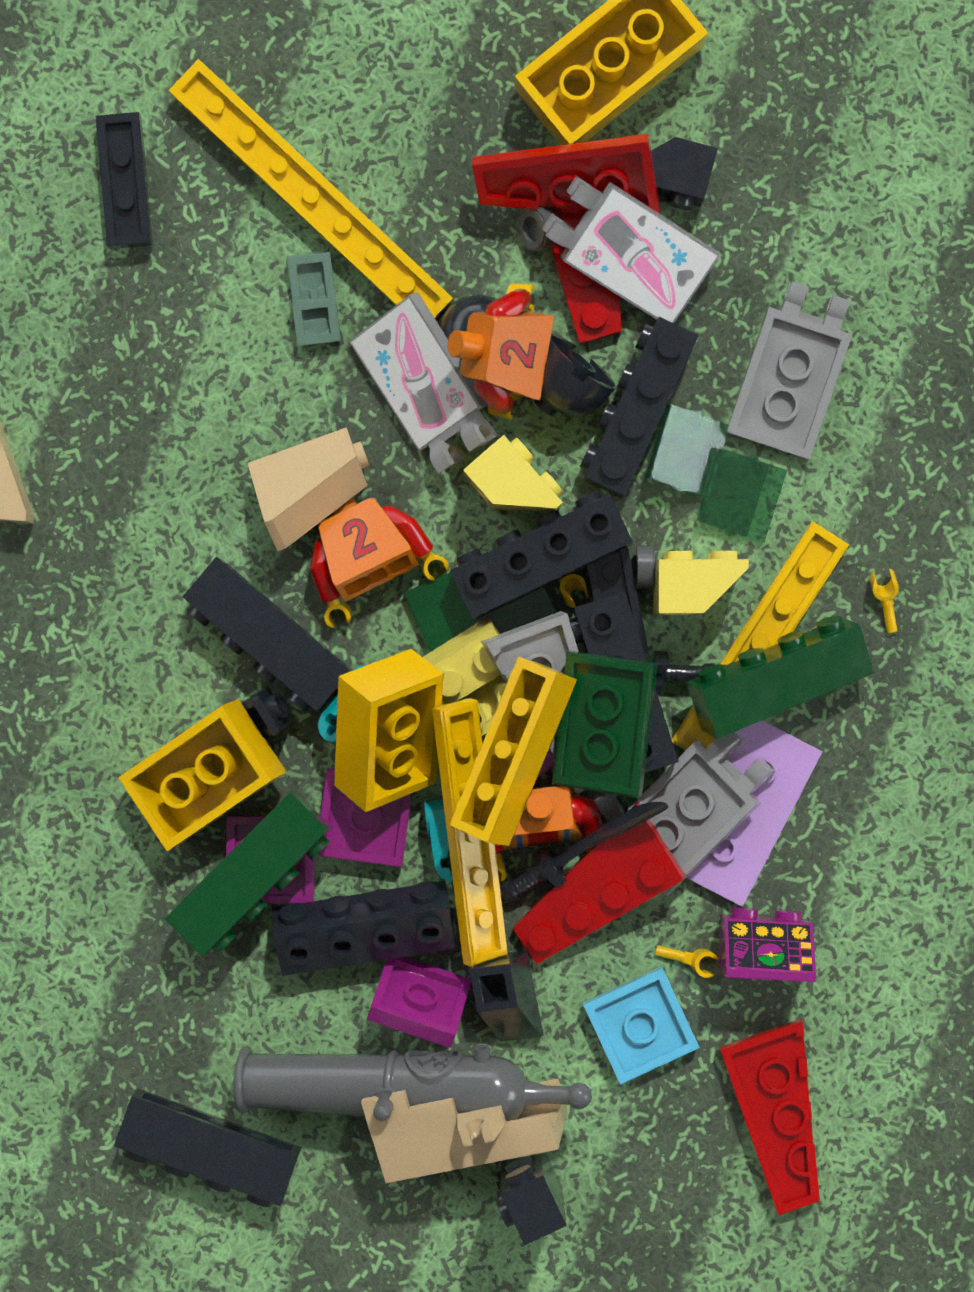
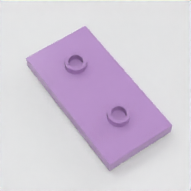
(741, 856)

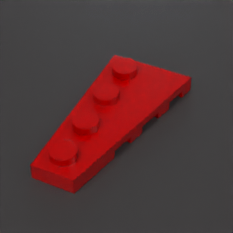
(592, 306)

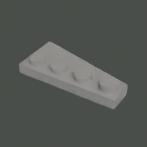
(539, 641)

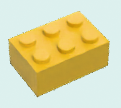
(387, 729)
(202, 774)

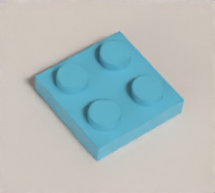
(640, 1025)

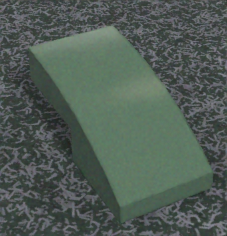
(314, 298)

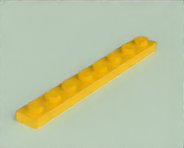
(305, 189)

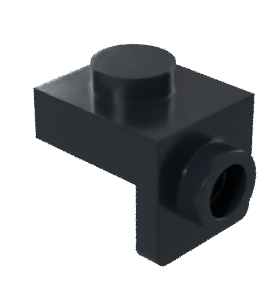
(267, 712)

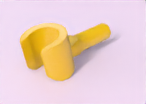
(571, 583)
(885, 595)
(687, 958)

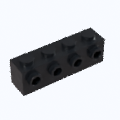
(640, 408)
(540, 556)
(610, 630)
(266, 633)
(363, 928)
(207, 1147)
(530, 1196)

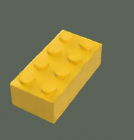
(608, 65)

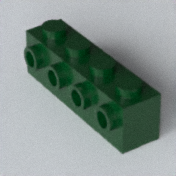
(779, 676)
(248, 874)

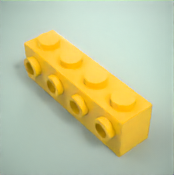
(513, 752)

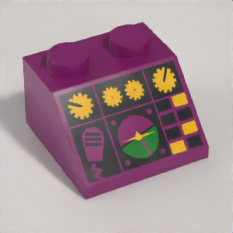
(766, 946)

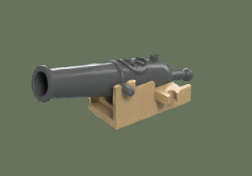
(420, 1107)

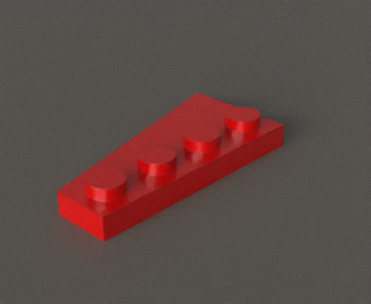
(544, 174)
(599, 889)
(774, 1099)

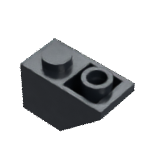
(683, 171)
(507, 997)

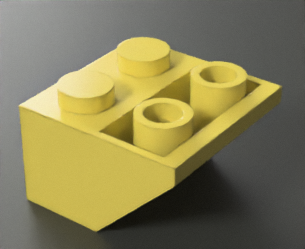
(510, 482)
(692, 584)
(470, 670)

